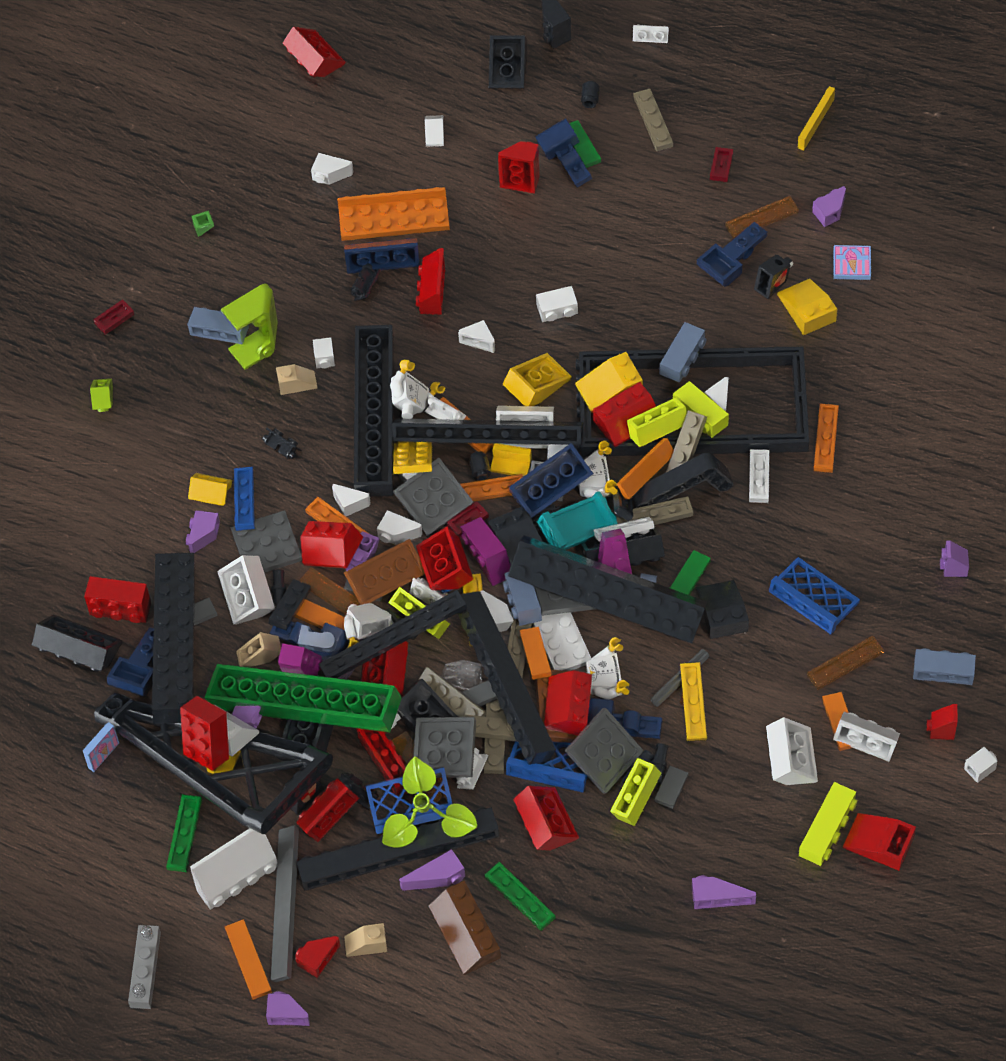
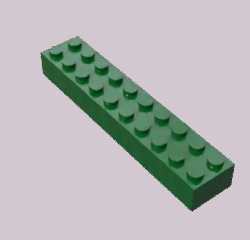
(305, 697)

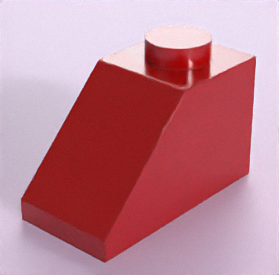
(943, 723)
(317, 954)

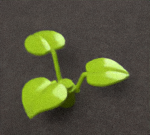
(418, 778)

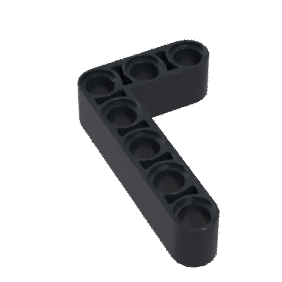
(682, 478)

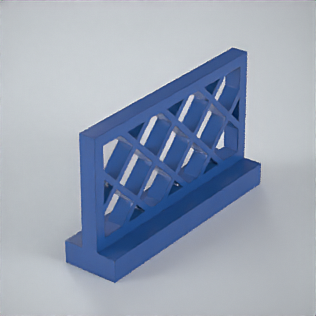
(805, 603)
(546, 772)
(420, 818)

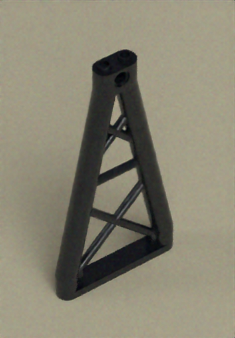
(124, 713)

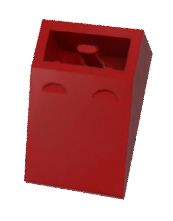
(880, 839)

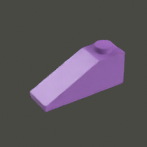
(437, 873)
(714, 892)

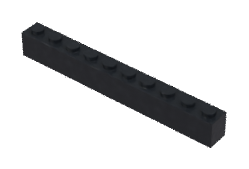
(487, 431)
(505, 680)
(374, 855)

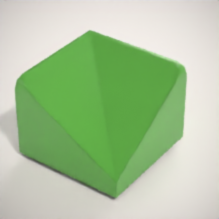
(202, 222)

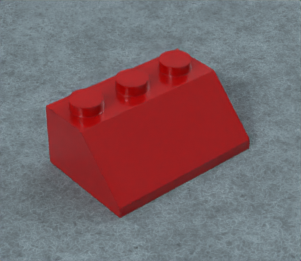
(312, 51)
(519, 167)
(431, 283)
(613, 414)
(329, 544)
(444, 561)
(387, 668)
(568, 702)
(327, 810)
(545, 817)

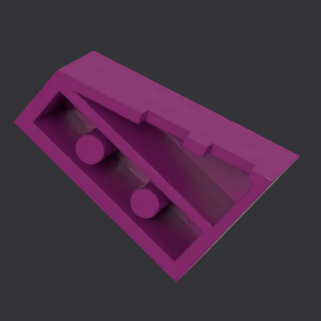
(486, 549)
(614, 550)
(299, 660)

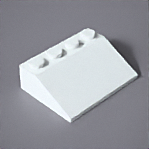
(233, 867)

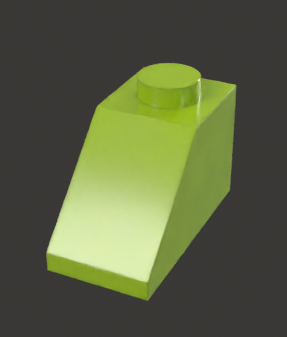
(102, 394)

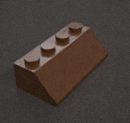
(464, 928)

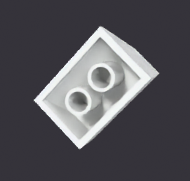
(525, 413)
(246, 589)
(238, 733)
(866, 736)
(791, 752)

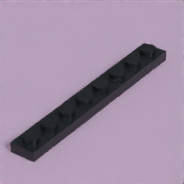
(393, 635)

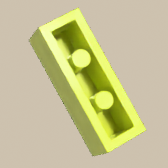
(700, 403)
(657, 422)
(408, 605)
(635, 792)

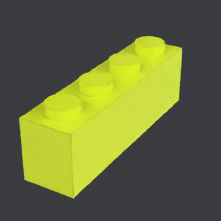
(827, 824)

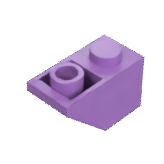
(830, 206)
(203, 530)
(365, 550)
(954, 560)
(248, 714)

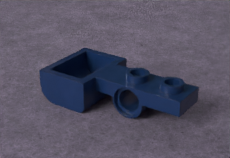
(559, 142)
(724, 262)
(291, 636)
(135, 674)
(631, 720)

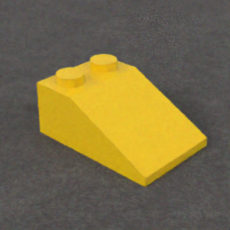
(808, 306)
(536, 379)
(608, 380)

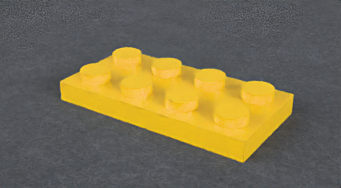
(412, 457)

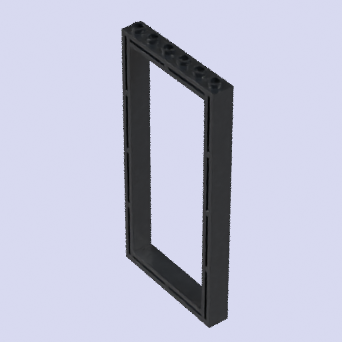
(708, 358)

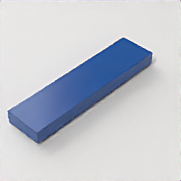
(244, 498)

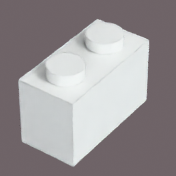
(557, 304)

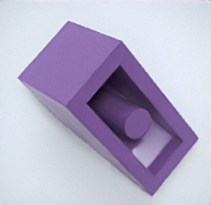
(285, 1010)

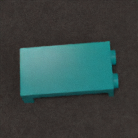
(576, 522)

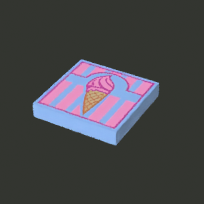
(852, 262)
(100, 746)

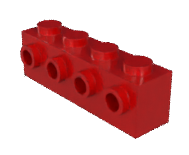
(384, 756)

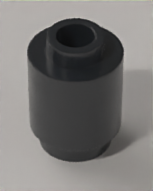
(590, 94)
(479, 466)

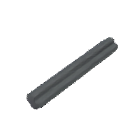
(676, 681)

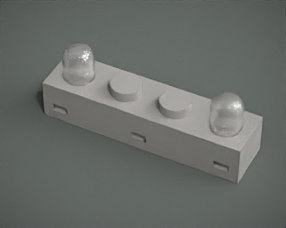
(144, 967)

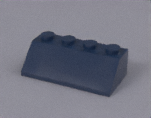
(382, 255)
(550, 480)

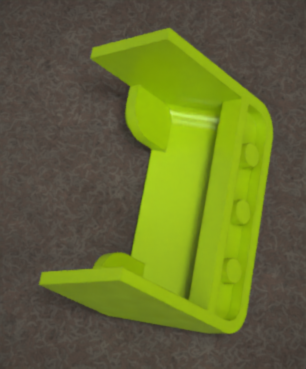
(259, 309)

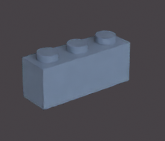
(214, 326)
(682, 352)
(524, 601)
(944, 666)

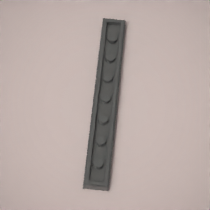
(285, 904)

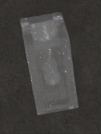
(463, 673)

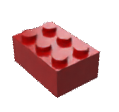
(117, 599)
(204, 733)

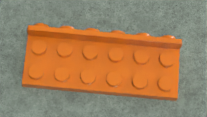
(393, 213)

